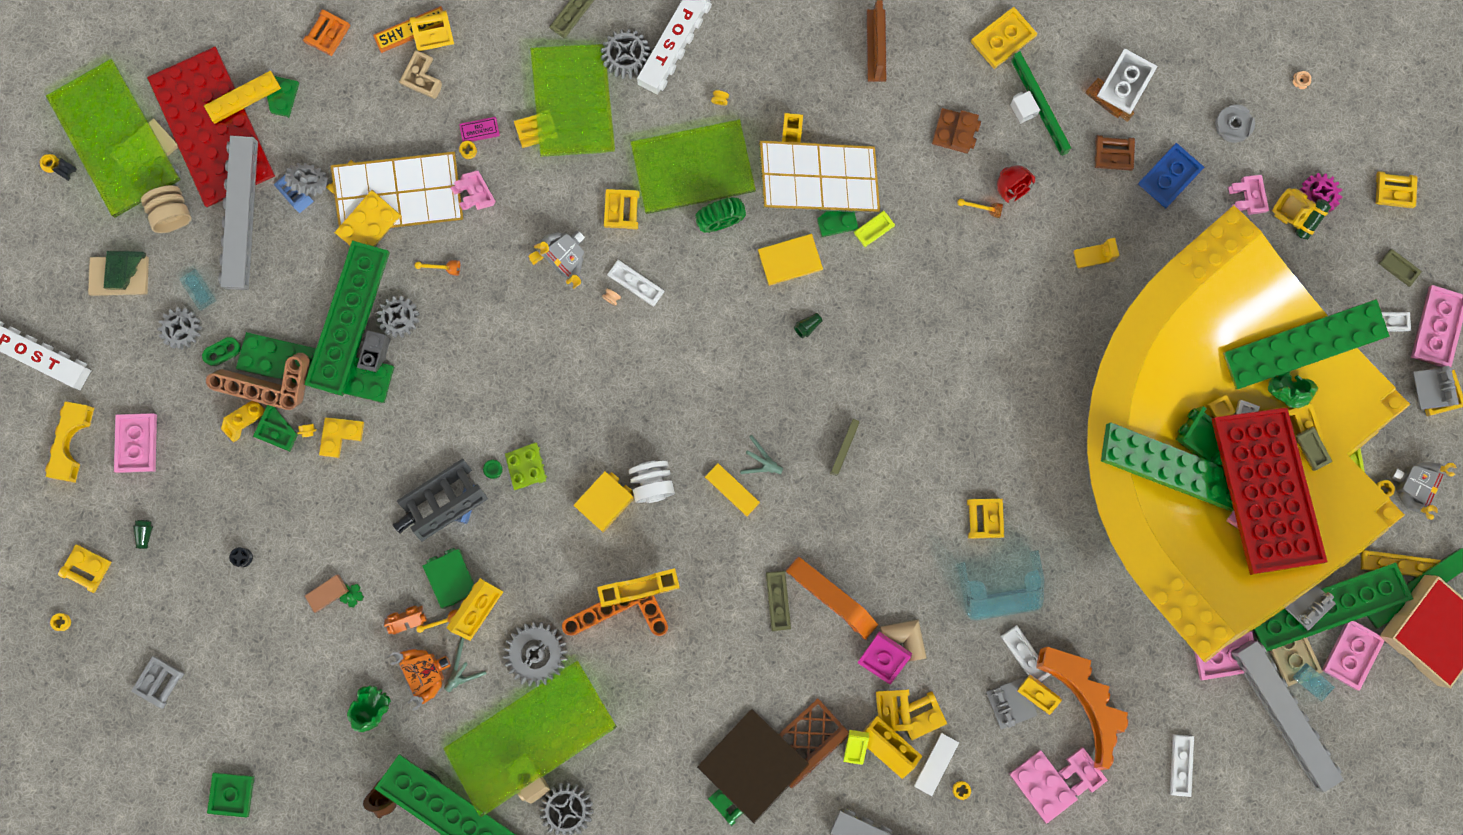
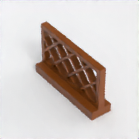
(876, 43)
(827, 745)

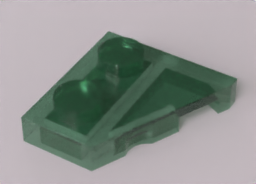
(120, 268)

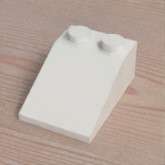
(1127, 81)

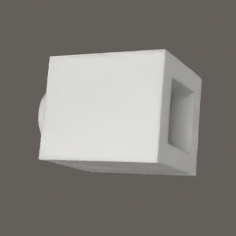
(1024, 106)

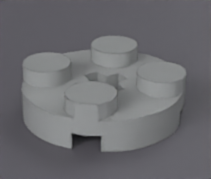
(1243, 118)

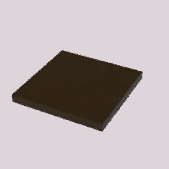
(753, 766)

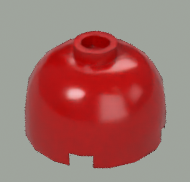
(1015, 178)

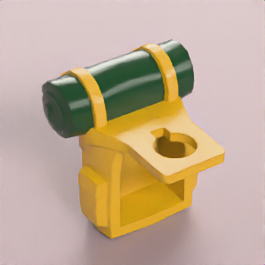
(1300, 212)

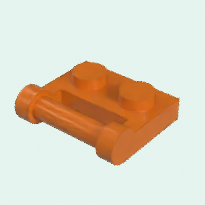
(330, 36)

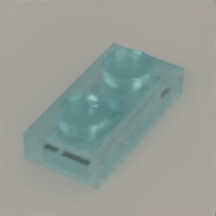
(198, 290)
(1313, 682)

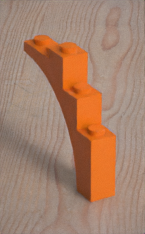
(1092, 695)

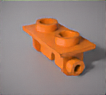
(396, 621)

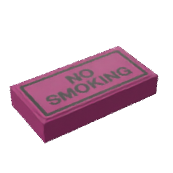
(479, 129)

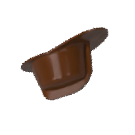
(378, 803)

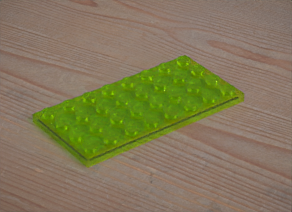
(112, 137)
(529, 738)

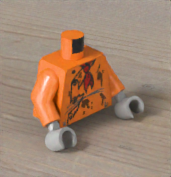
(422, 673)

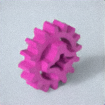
(1324, 186)

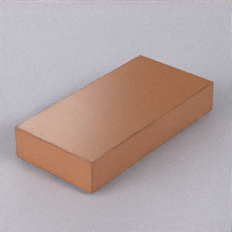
(326, 593)

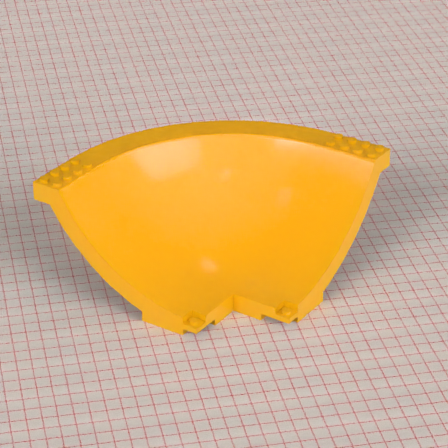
(1171, 359)

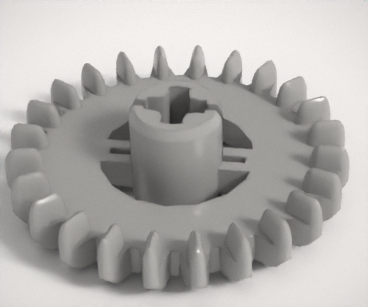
(522, 668)

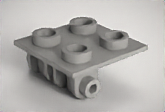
(1435, 388)
(1311, 607)
(1009, 705)

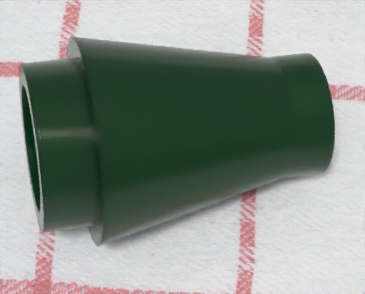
(807, 325)
(142, 533)

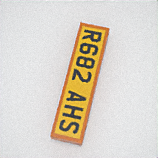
(403, 32)

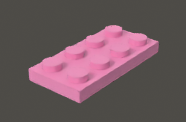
(1439, 327)

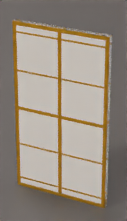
(818, 177)
(411, 185)

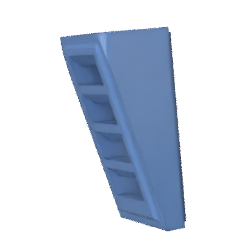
(298, 203)

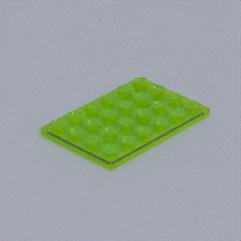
(572, 100)
(693, 166)

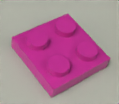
(884, 658)

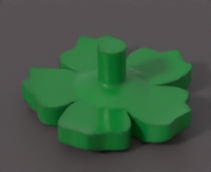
(352, 596)

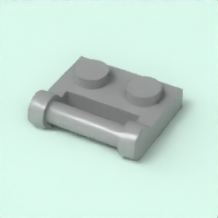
(153, 677)

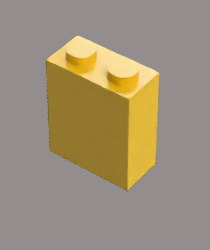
(604, 501)

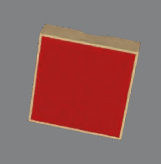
(1430, 631)

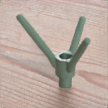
(768, 464)
(456, 676)

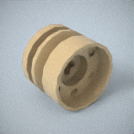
(165, 209)

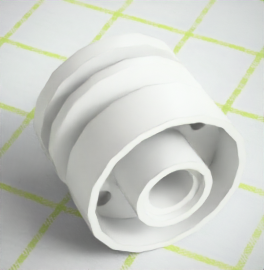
(651, 481)

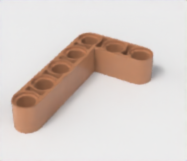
(264, 387)

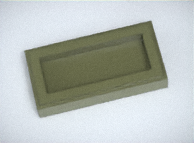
(1400, 267)
(1313, 448)

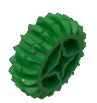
(720, 214)

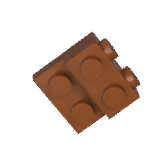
(956, 130)

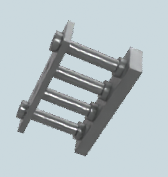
(449, 512)

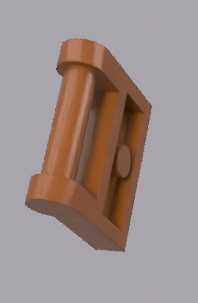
(1114, 158)

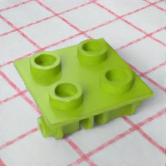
(525, 466)

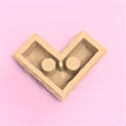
(416, 77)
(910, 635)

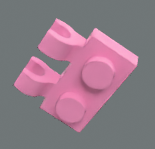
(477, 189)
(1254, 194)
(1084, 767)

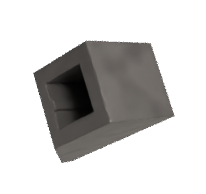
(373, 351)

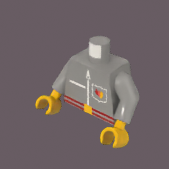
(563, 254)
(1419, 485)

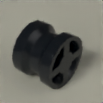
(64, 169)
(236, 557)

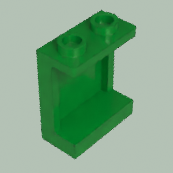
(1199, 436)
(449, 577)

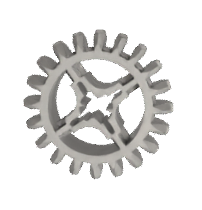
(616, 42)
(575, 813)

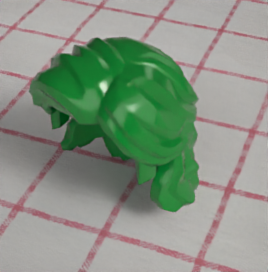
(1292, 393)
(368, 709)

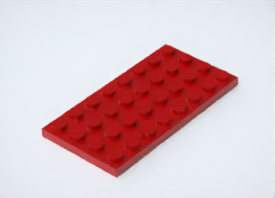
(182, 96)
(1269, 491)

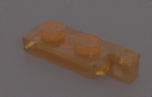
(1094, 90)

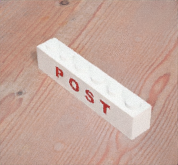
(672, 44)
(42, 357)

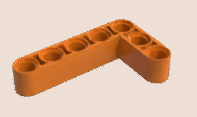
(833, 597)
(616, 609)

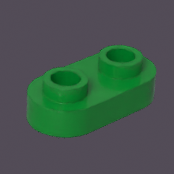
(221, 350)

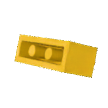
(891, 748)

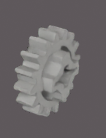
(306, 179)
(393, 322)
(172, 324)

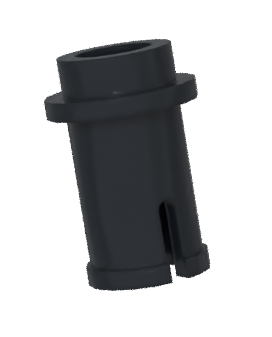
(404, 522)

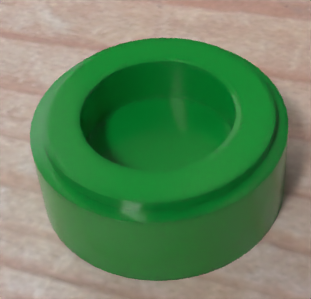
(492, 469)

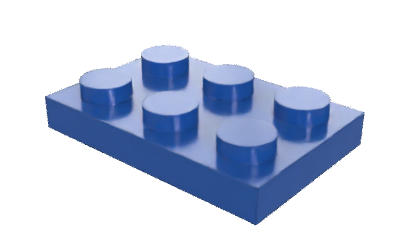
(1171, 175)

